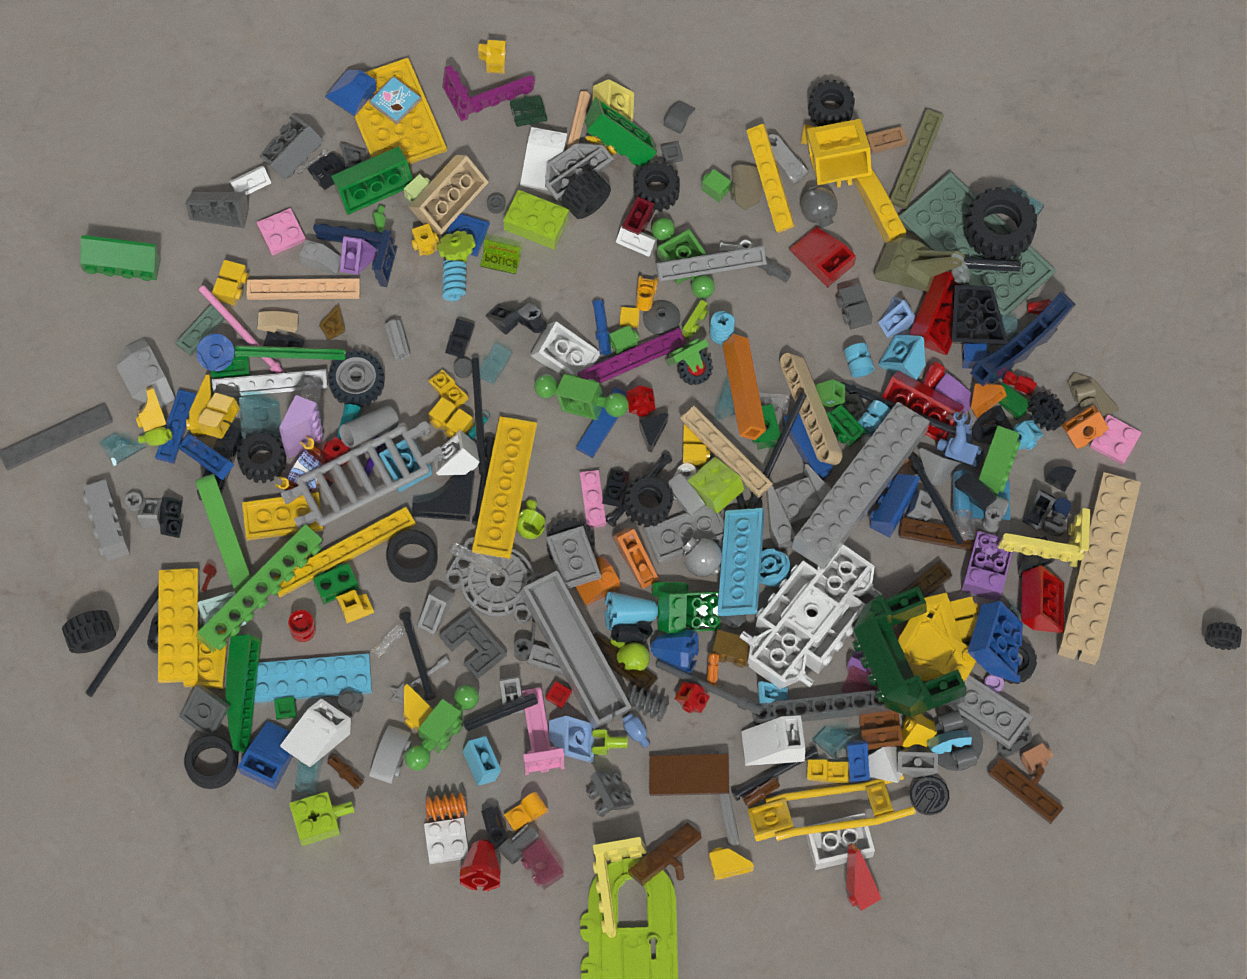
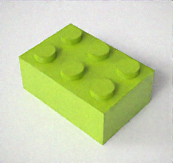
(536, 219)

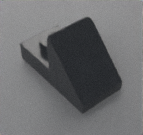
(503, 318)

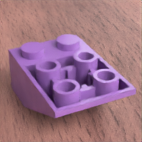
(987, 567)

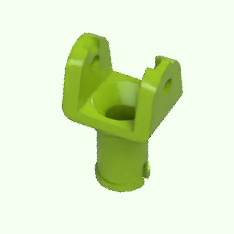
(610, 742)

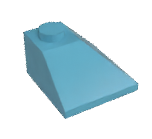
(905, 354)

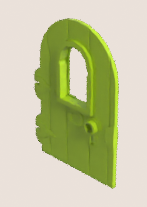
(630, 951)

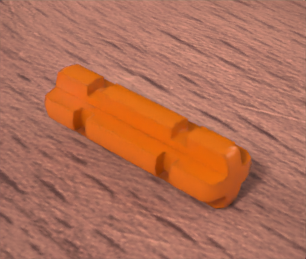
(712, 673)

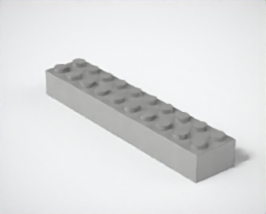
(860, 485)

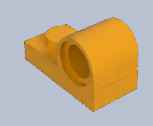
(529, 810)

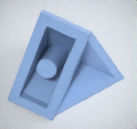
(897, 317)

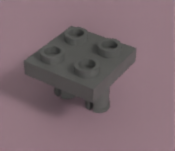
(612, 791)

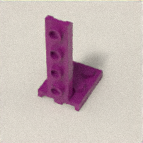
(464, 105)

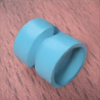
(859, 360)
(874, 416)

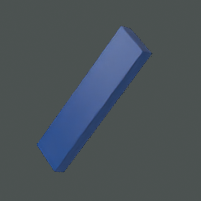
(177, 425)
(598, 431)
(205, 456)

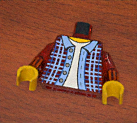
(310, 459)

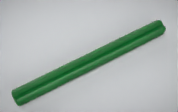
(289, 352)

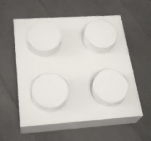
(446, 840)

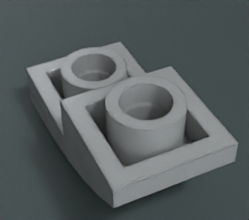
(686, 495)

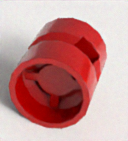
(301, 626)

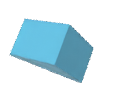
(770, 693)

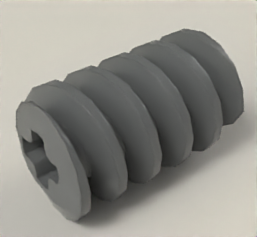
(648, 703)

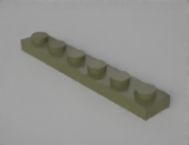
(916, 159)

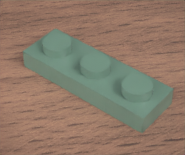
(204, 325)

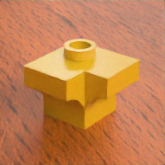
(494, 55)
(354, 606)
(917, 730)

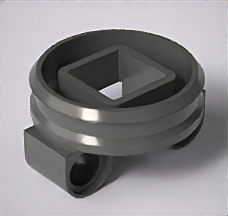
(965, 757)

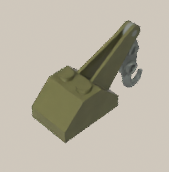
(915, 265)

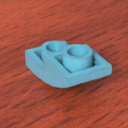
(943, 742)

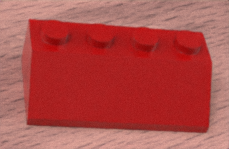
(936, 314)
(923, 400)

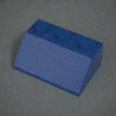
(894, 504)

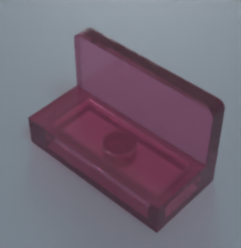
(857, 682)

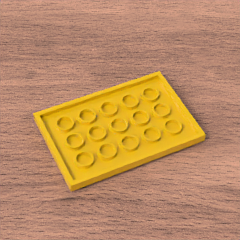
(414, 134)

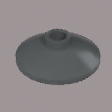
(661, 325)

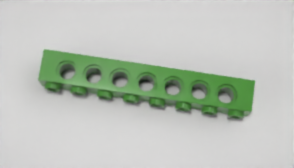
(304, 537)

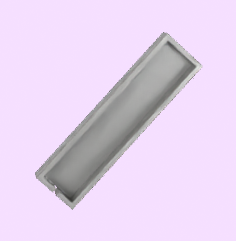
(575, 650)

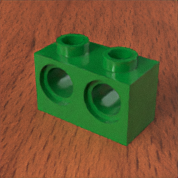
(337, 587)

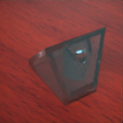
(119, 448)
(834, 740)

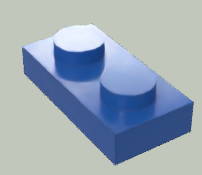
(858, 761)

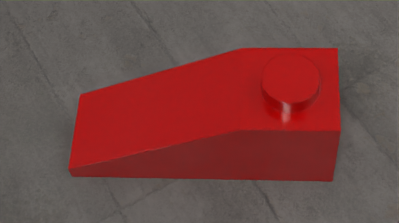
(859, 881)

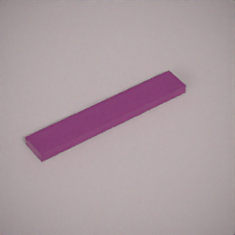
(634, 357)

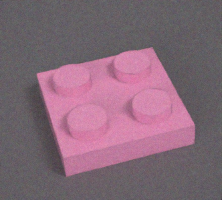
(281, 231)
(1116, 441)

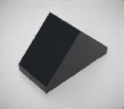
(652, 429)
(1039, 509)

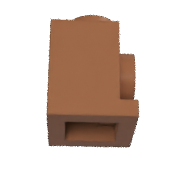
(1036, 758)

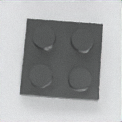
(204, 711)

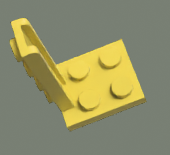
(1048, 549)
(614, 852)

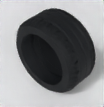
(411, 537)
(201, 744)

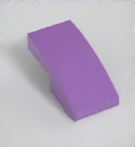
(956, 391)

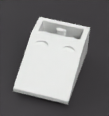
(317, 733)
(774, 742)

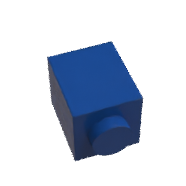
(973, 354)

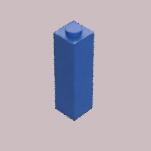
(805, 449)

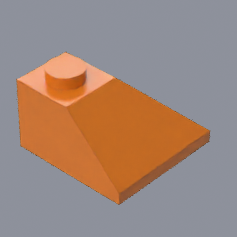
(598, 589)

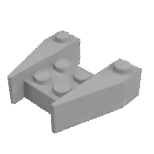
(793, 506)

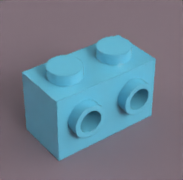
(481, 761)

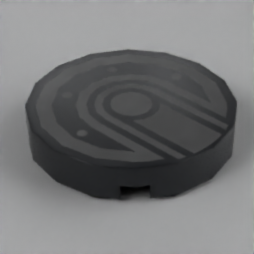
(929, 795)

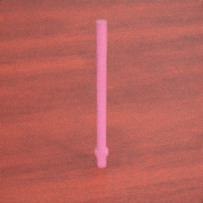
(274, 366)

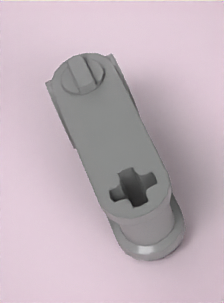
(788, 161)

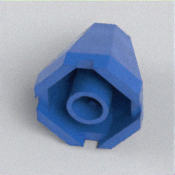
(677, 649)

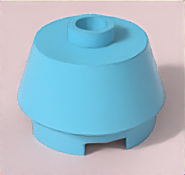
(774, 567)

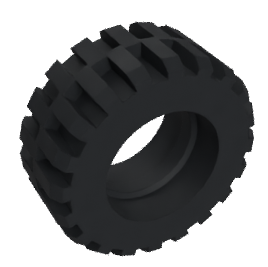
(1000, 202)

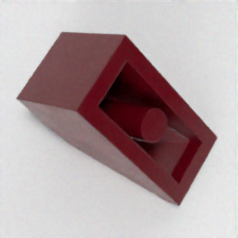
(639, 216)

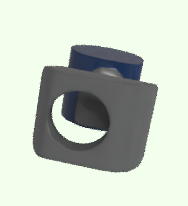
(1060, 511)

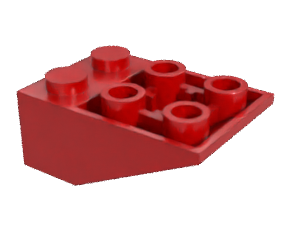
(824, 256)

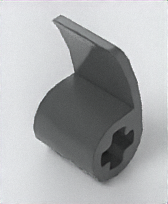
(678, 117)
(520, 643)

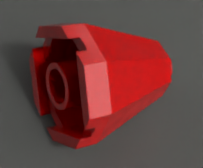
(481, 867)

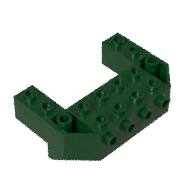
(887, 663)

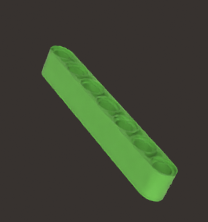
(223, 532)

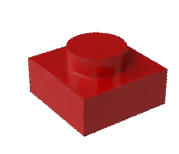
(558, 695)

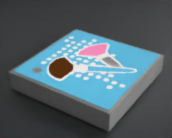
(395, 100)

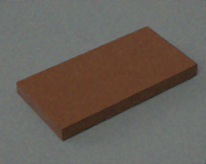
(689, 774)

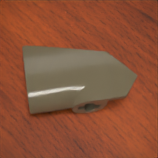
(746, 186)
(1089, 393)

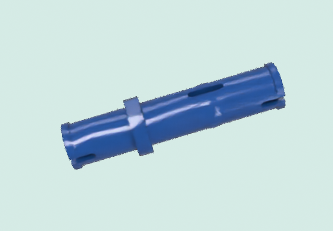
(601, 326)

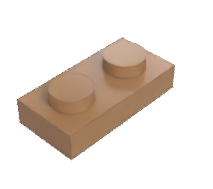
(887, 140)

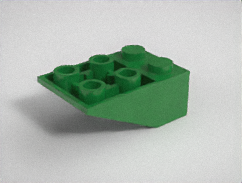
(688, 611)

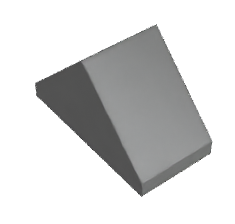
(150, 513)
(510, 690)

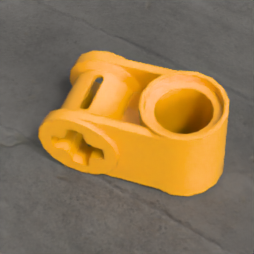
(645, 293)

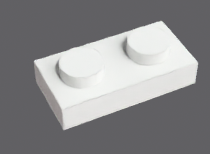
(251, 181)
(641, 243)

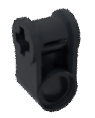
(531, 318)

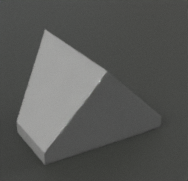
(938, 467)
(917, 761)

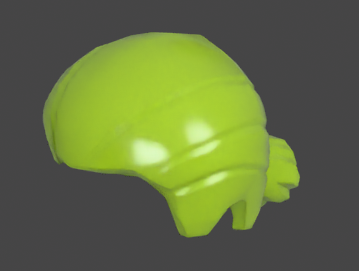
(530, 523)
(632, 655)

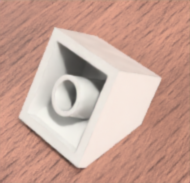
(459, 456)

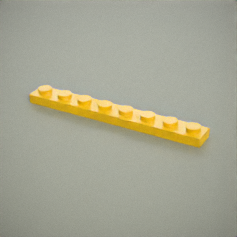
(349, 549)

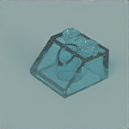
(259, 414)

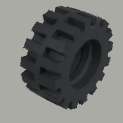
(1223, 636)

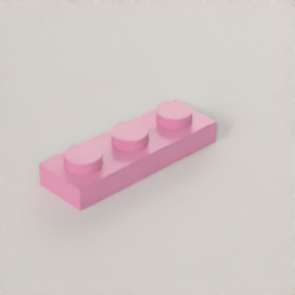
(592, 499)

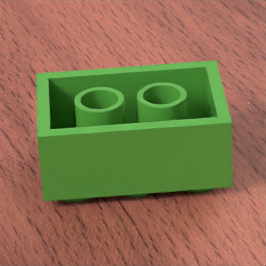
(1000, 459)

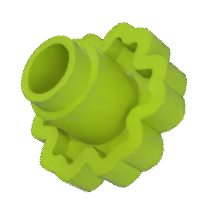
(456, 246)

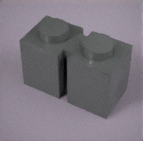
(856, 311)

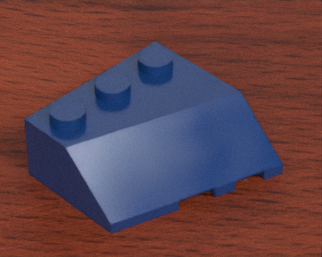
(997, 641)

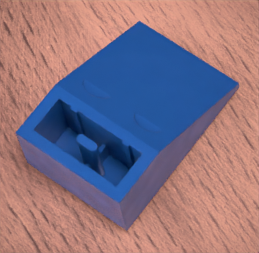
(265, 758)

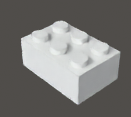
(831, 847)

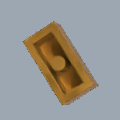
(731, 648)

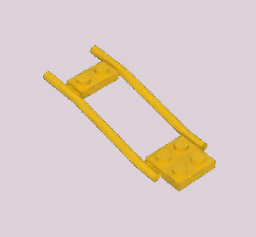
(775, 819)

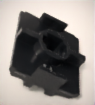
(320, 169)

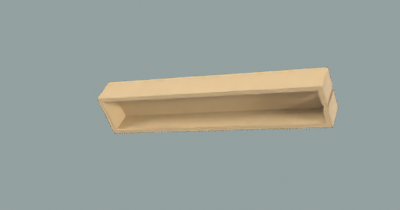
(1099, 568)

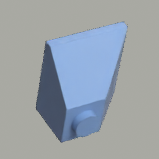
(572, 736)

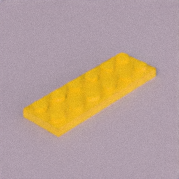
(178, 625)

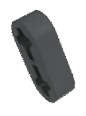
(1017, 746)

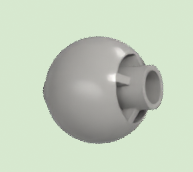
(702, 556)

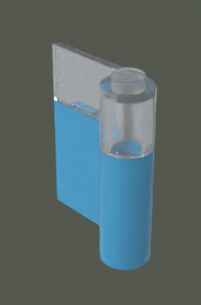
(970, 518)

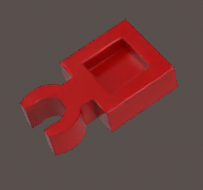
(1021, 383)

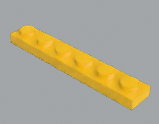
(770, 178)

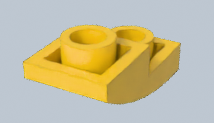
(446, 388)

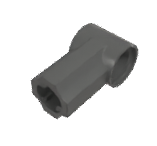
(512, 847)

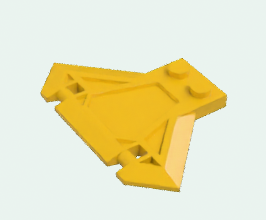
(935, 644)

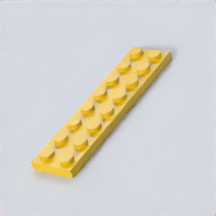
(504, 487)

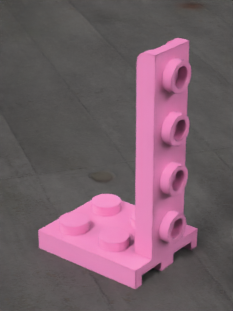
(542, 755)

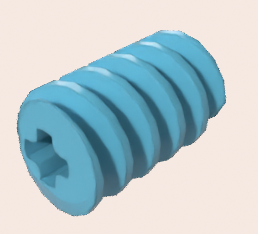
(453, 280)
(721, 327)

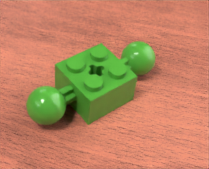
(681, 247)
(581, 396)
(440, 727)

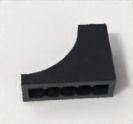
(452, 504)

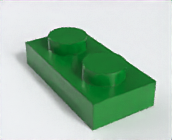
(237, 368)

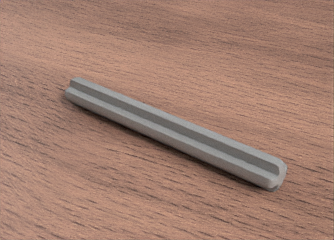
(728, 816)

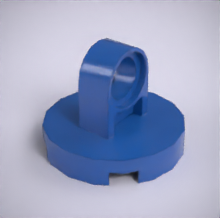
(215, 352)

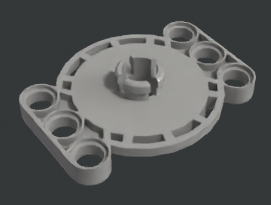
(493, 596)

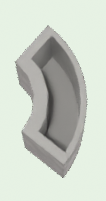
(390, 754)

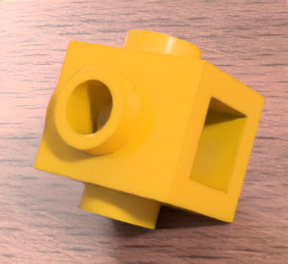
(424, 240)

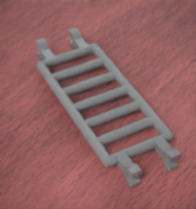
(409, 436)

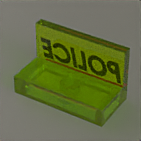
(501, 257)

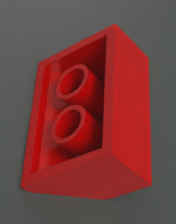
(1042, 600)

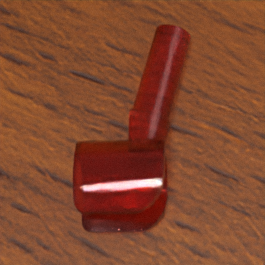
(210, 571)

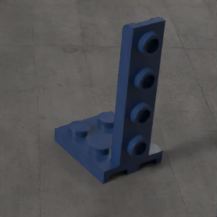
(382, 241)

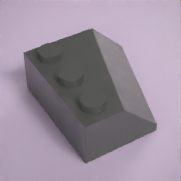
(291, 147)
(218, 208)

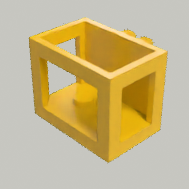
(839, 152)

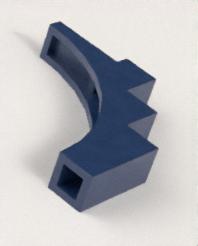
(1020, 347)

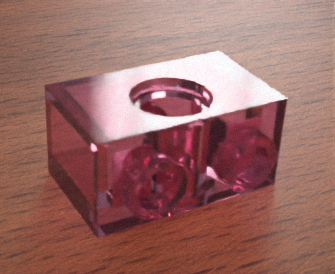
(540, 853)

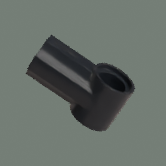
(632, 633)
(493, 825)

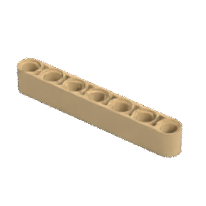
(812, 410)

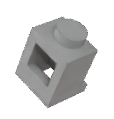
(921, 506)

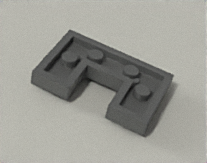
(488, 649)

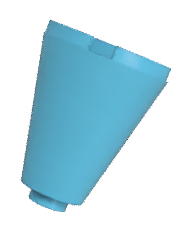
(628, 610)

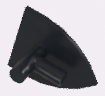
(987, 423)

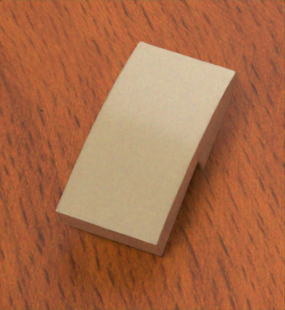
(275, 320)

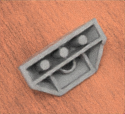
(572, 164)
(141, 370)

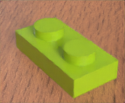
(691, 327)

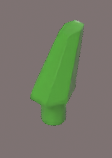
(379, 219)

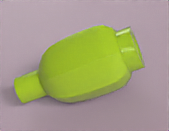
(156, 436)

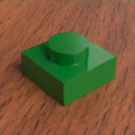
(285, 708)

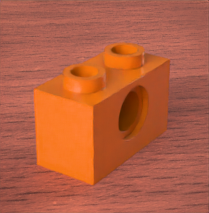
(1074, 427)

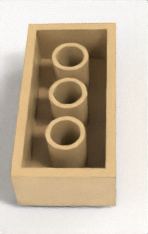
(448, 194)

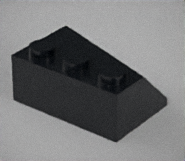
(977, 317)

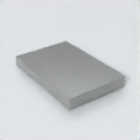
(573, 557)

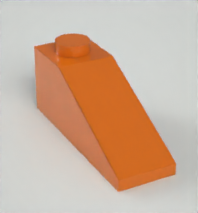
(635, 556)

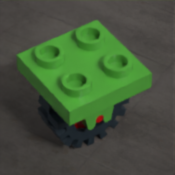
(693, 365)

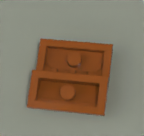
(881, 729)

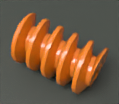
(446, 805)

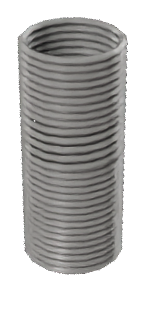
(369, 426)

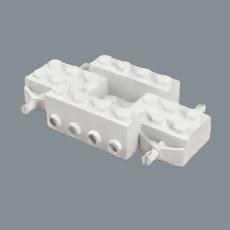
(792, 637)

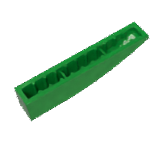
(241, 688)

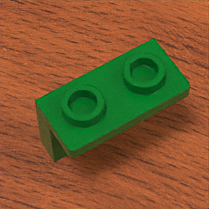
(845, 426)

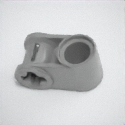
(994, 514)

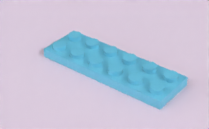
(741, 562)
(313, 678)

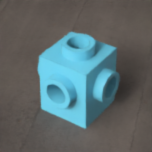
(1028, 434)

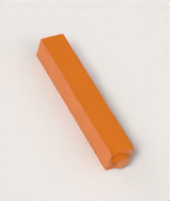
(744, 387)

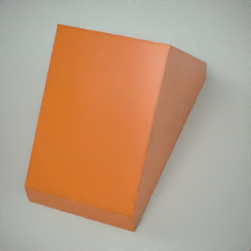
(986, 397)

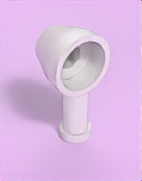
(730, 247)

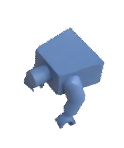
(961, 446)

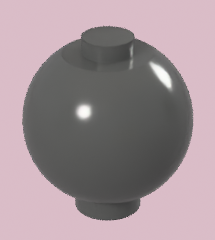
(819, 206)

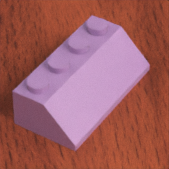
(300, 421)

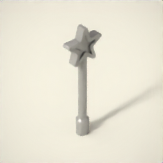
(398, 693)

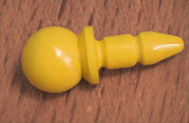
(597, 141)

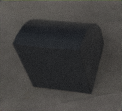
(1060, 477)

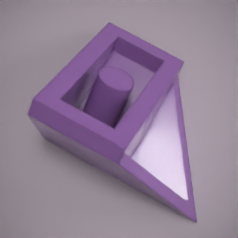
(356, 255)

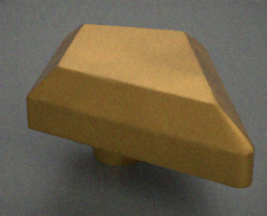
(332, 325)

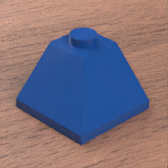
(352, 91)

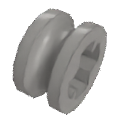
(130, 496)

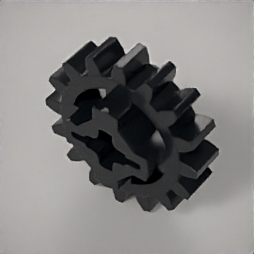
(1046, 411)

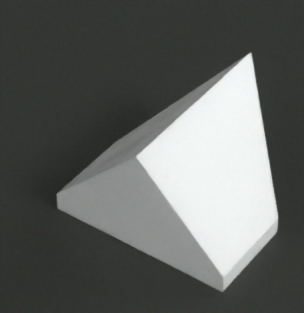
(884, 764)

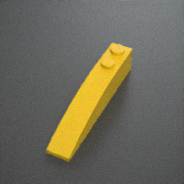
(880, 207)

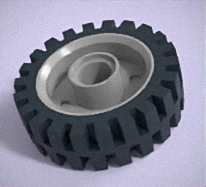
(360, 391)

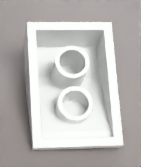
(541, 148)
(564, 350)

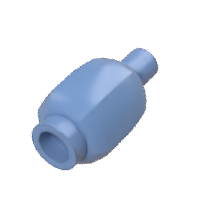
(636, 729)

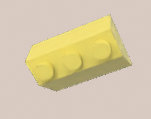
(616, 97)

